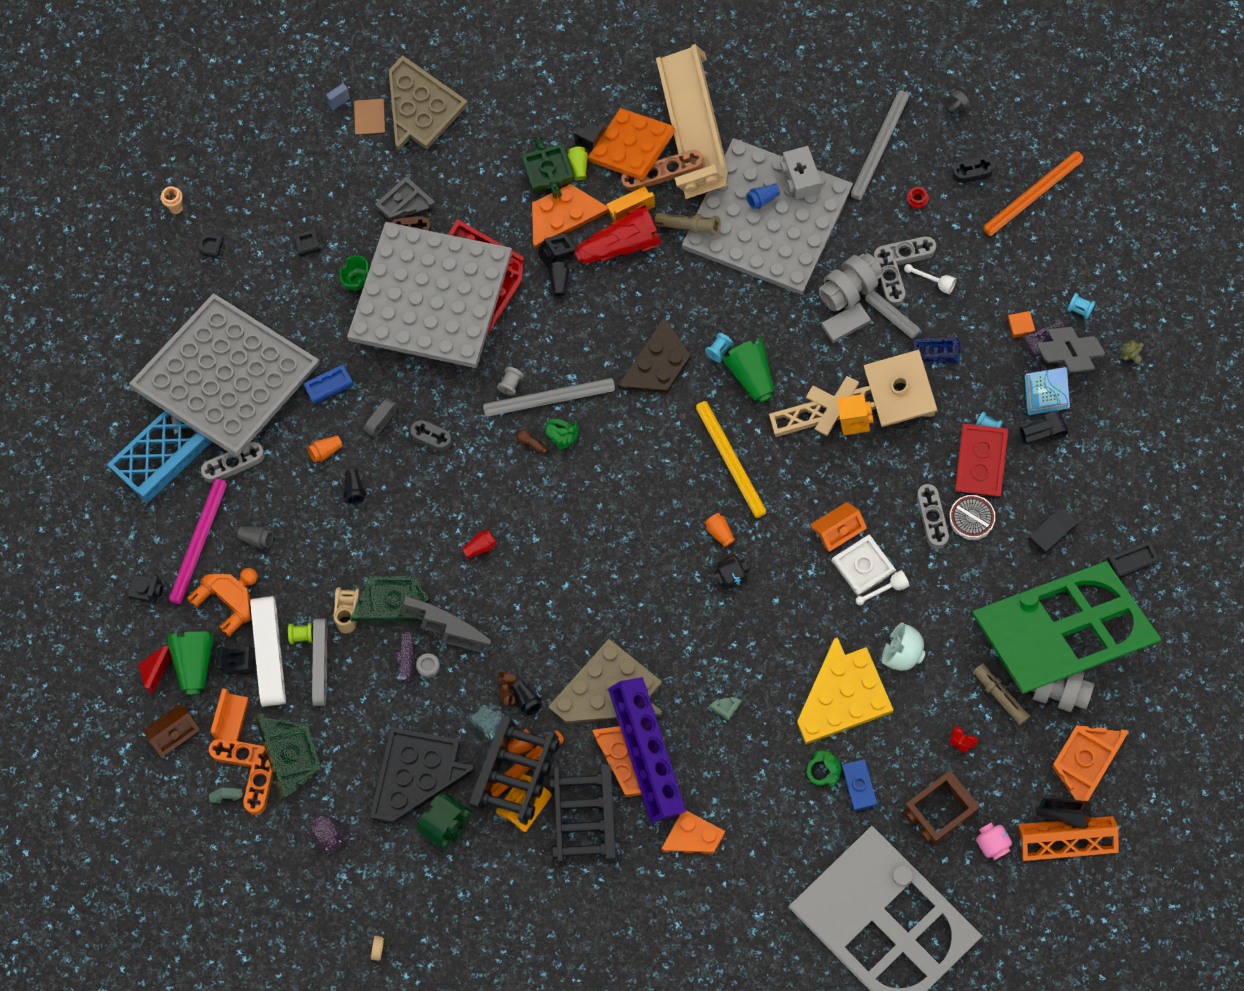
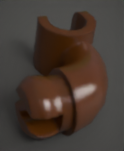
(506, 679)

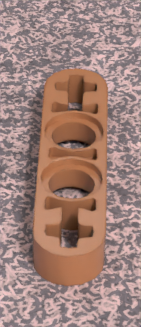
(663, 174)

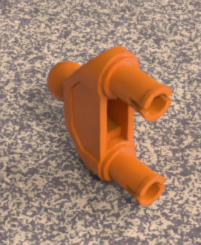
(231, 592)

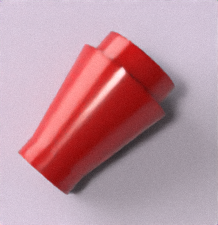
(479, 544)

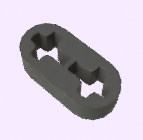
(380, 417)
(429, 440)

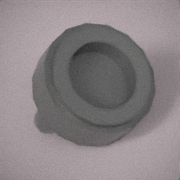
(958, 100)

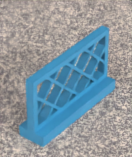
(169, 469)

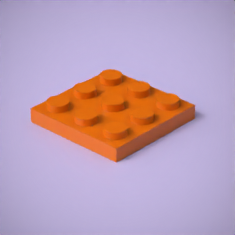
(631, 144)

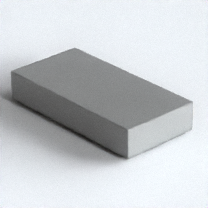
(846, 323)

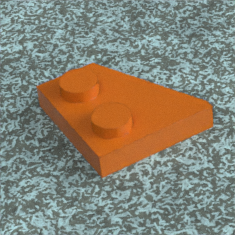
(693, 835)

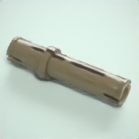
(994, 686)

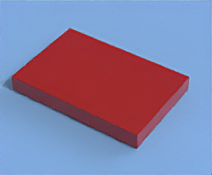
(981, 460)

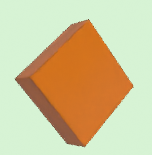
(1021, 324)

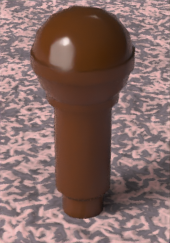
(524, 437)

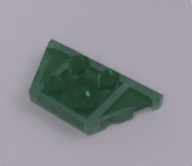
(384, 597)
(289, 753)

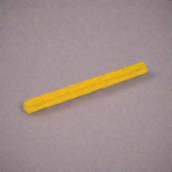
(731, 459)

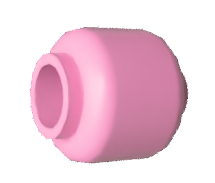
(994, 841)

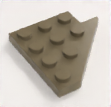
(588, 695)

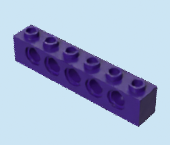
(646, 750)

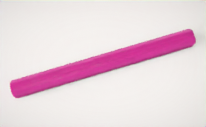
(197, 541)

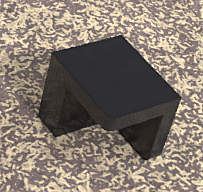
(589, 135)

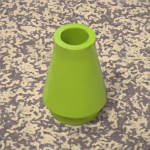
(578, 161)

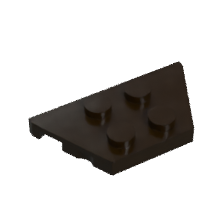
(658, 362)

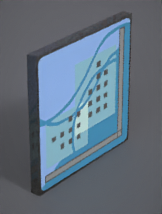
(1046, 390)

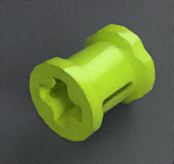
(300, 633)

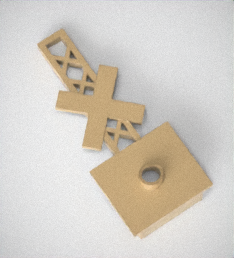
(890, 404)

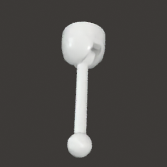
(945, 283)
(898, 581)

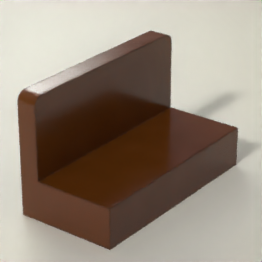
(171, 730)

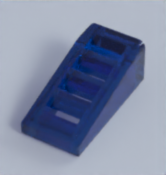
(946, 342)

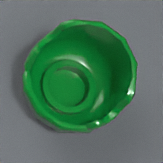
(354, 273)

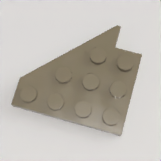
(420, 104)

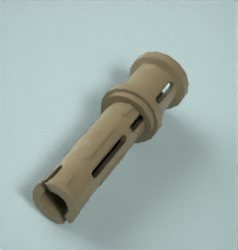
(696, 223)

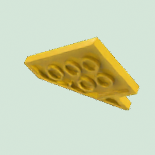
(843, 695)

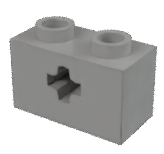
(801, 173)

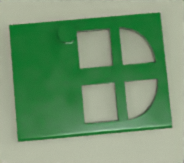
(1035, 645)

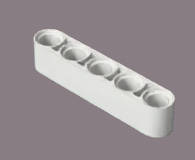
(268, 651)

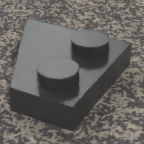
(404, 201)

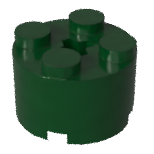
(443, 821)

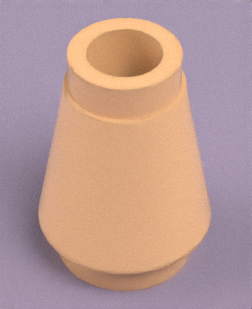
(172, 199)

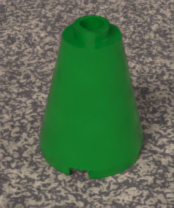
(751, 369)
(191, 659)

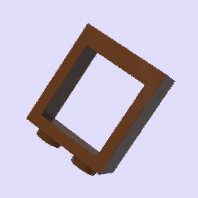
(959, 793)

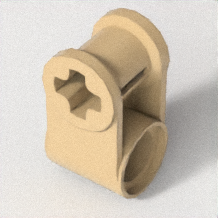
(344, 606)

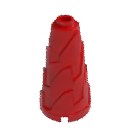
(623, 237)

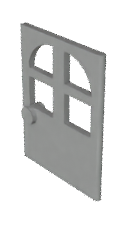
(858, 891)

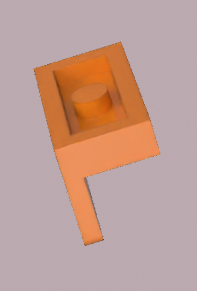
(839, 526)
(229, 716)

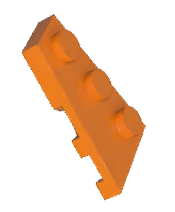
(617, 755)

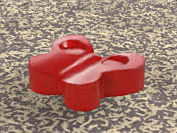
(962, 741)

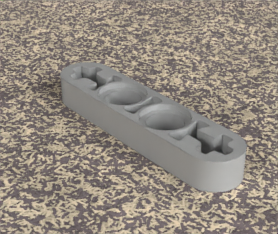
(319, 674)

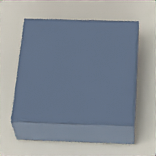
(338, 96)

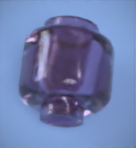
(326, 833)

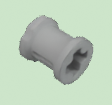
(510, 381)

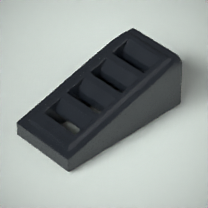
(1066, 811)

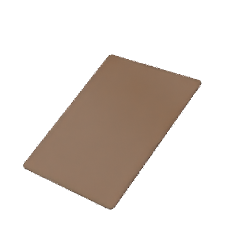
(369, 116)

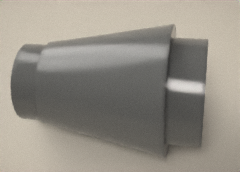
(256, 536)

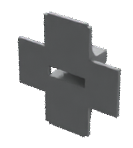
(1076, 355)

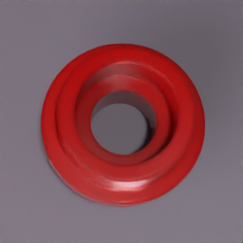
(917, 192)

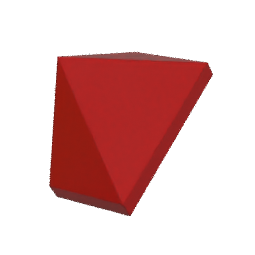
(154, 668)

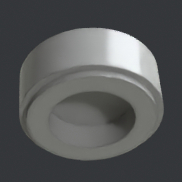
(428, 665)

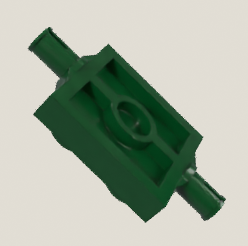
(547, 168)

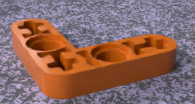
(252, 761)

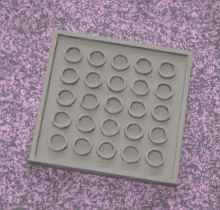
(781, 238)
(430, 294)
(224, 374)

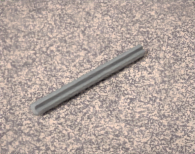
(879, 145)
(548, 397)

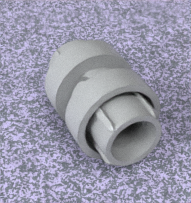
(843, 288)
(1068, 691)

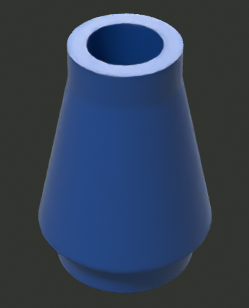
(761, 196)

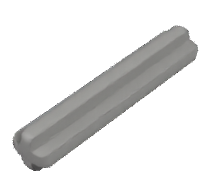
(892, 314)

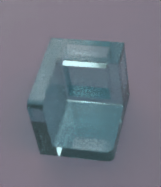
(486, 720)

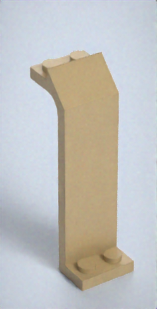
(693, 119)

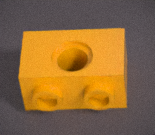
(854, 414)

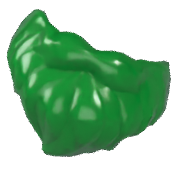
(563, 436)
(831, 763)

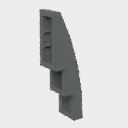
(453, 629)

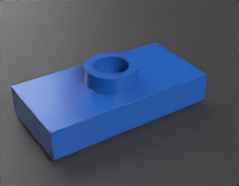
(328, 384)
(859, 785)

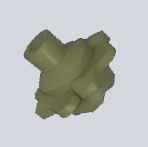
(1131, 351)

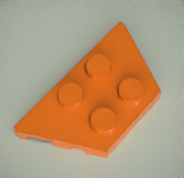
(564, 214)
(1086, 759)

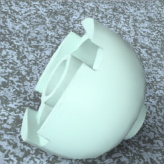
(905, 648)

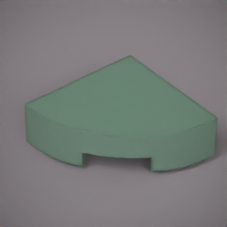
(725, 707)
(228, 793)

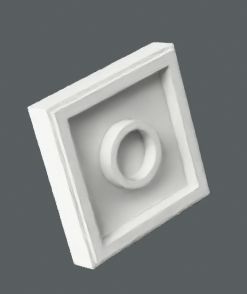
(863, 565)

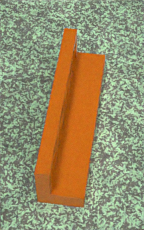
(1058, 831)

